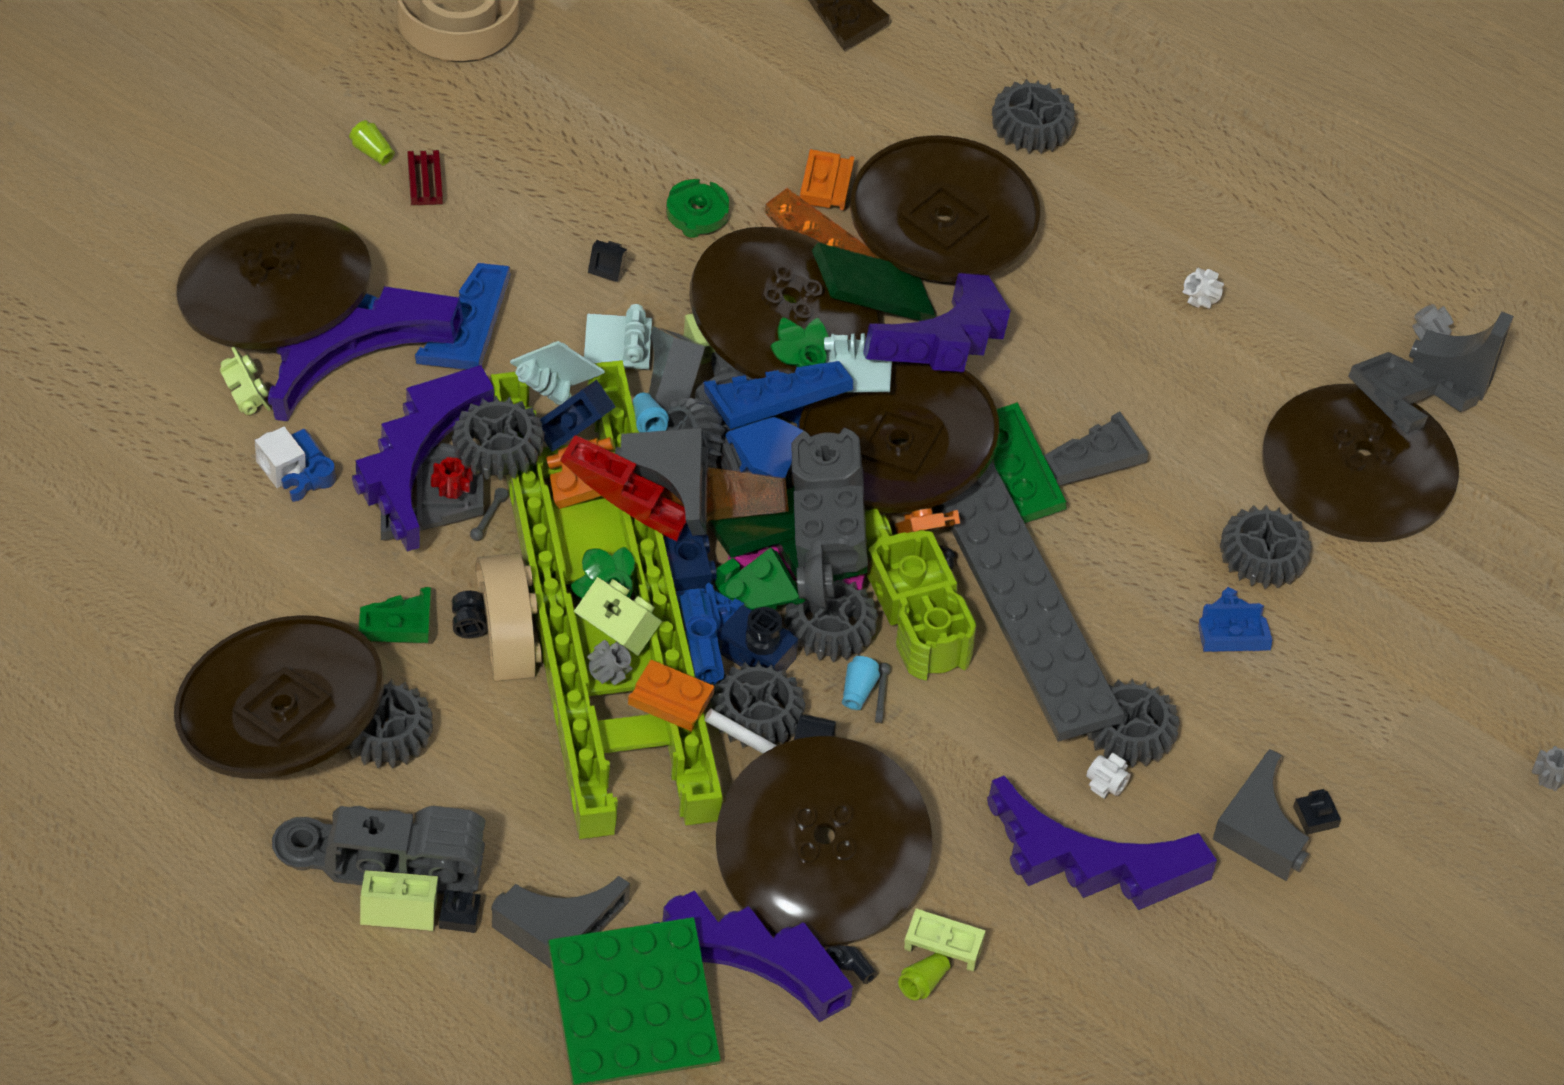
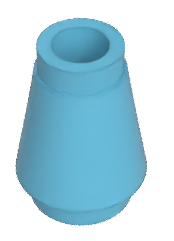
(649, 414)
(859, 681)

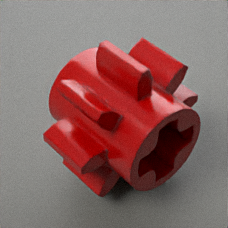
(451, 478)

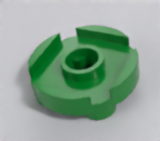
(697, 221)

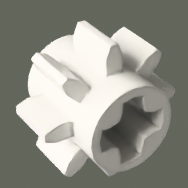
(1203, 288)
(1108, 775)

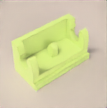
(398, 900)
(945, 937)

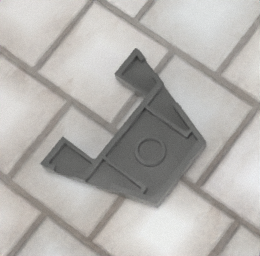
(1397, 383)
(437, 510)

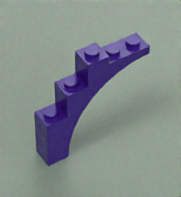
(395, 319)
(949, 338)
(407, 441)
(1093, 864)
(789, 959)

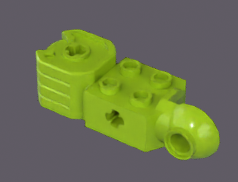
(920, 597)

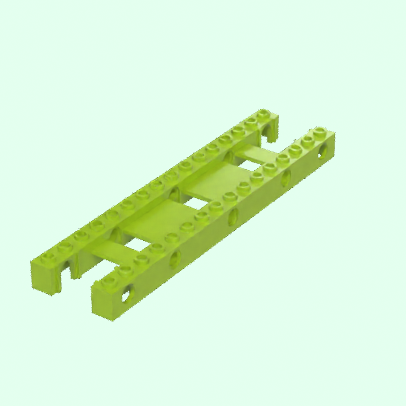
(554, 548)

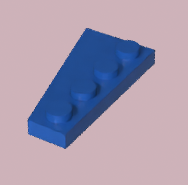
(480, 305)
(779, 392)

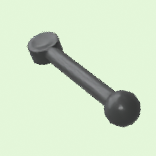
(500, 496)
(884, 670)

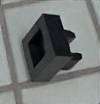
(607, 260)
(1317, 812)
(459, 911)

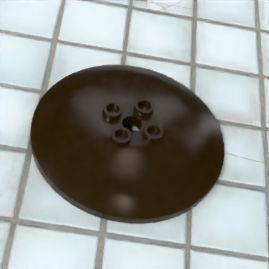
(938, 175)
(741, 301)
(240, 304)
(947, 429)
(1354, 496)
(300, 661)
(838, 887)

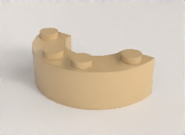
(458, 34)
(509, 615)

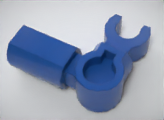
(318, 471)

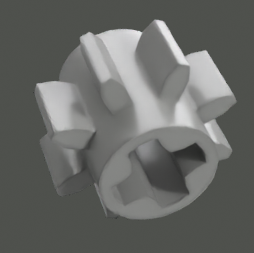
(1432, 319)
(609, 662)
(1550, 768)

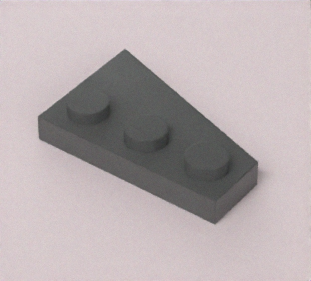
(1099, 452)

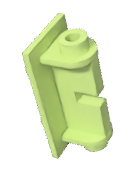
(241, 372)

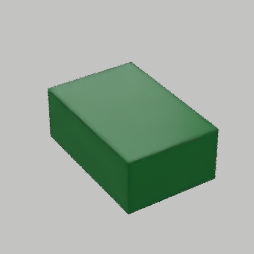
(726, 571)

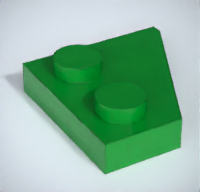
(763, 583)
(397, 619)

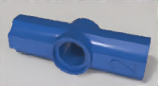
(701, 636)

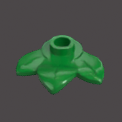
(798, 343)
(606, 567)

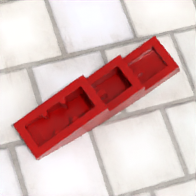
(616, 482)

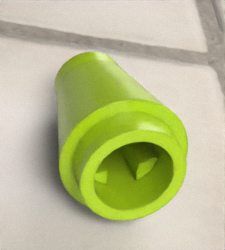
(370, 141)
(922, 977)

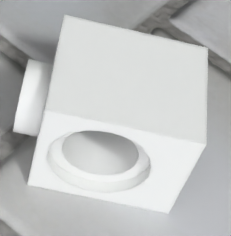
(279, 455)

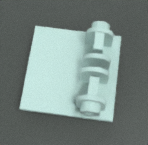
(619, 338)
(554, 370)
(866, 374)

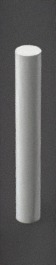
(738, 731)

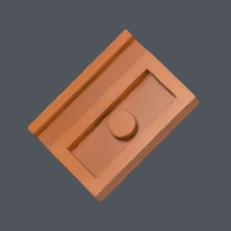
(826, 179)
(927, 521)
(671, 695)

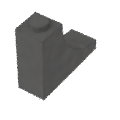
(1463, 359)
(674, 366)
(676, 462)
(1257, 826)
(535, 918)

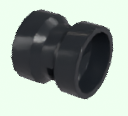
(469, 614)
(763, 631)

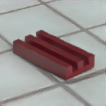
(425, 159)

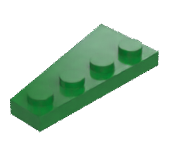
(1025, 467)

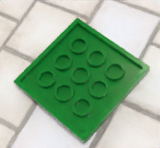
(633, 1002)

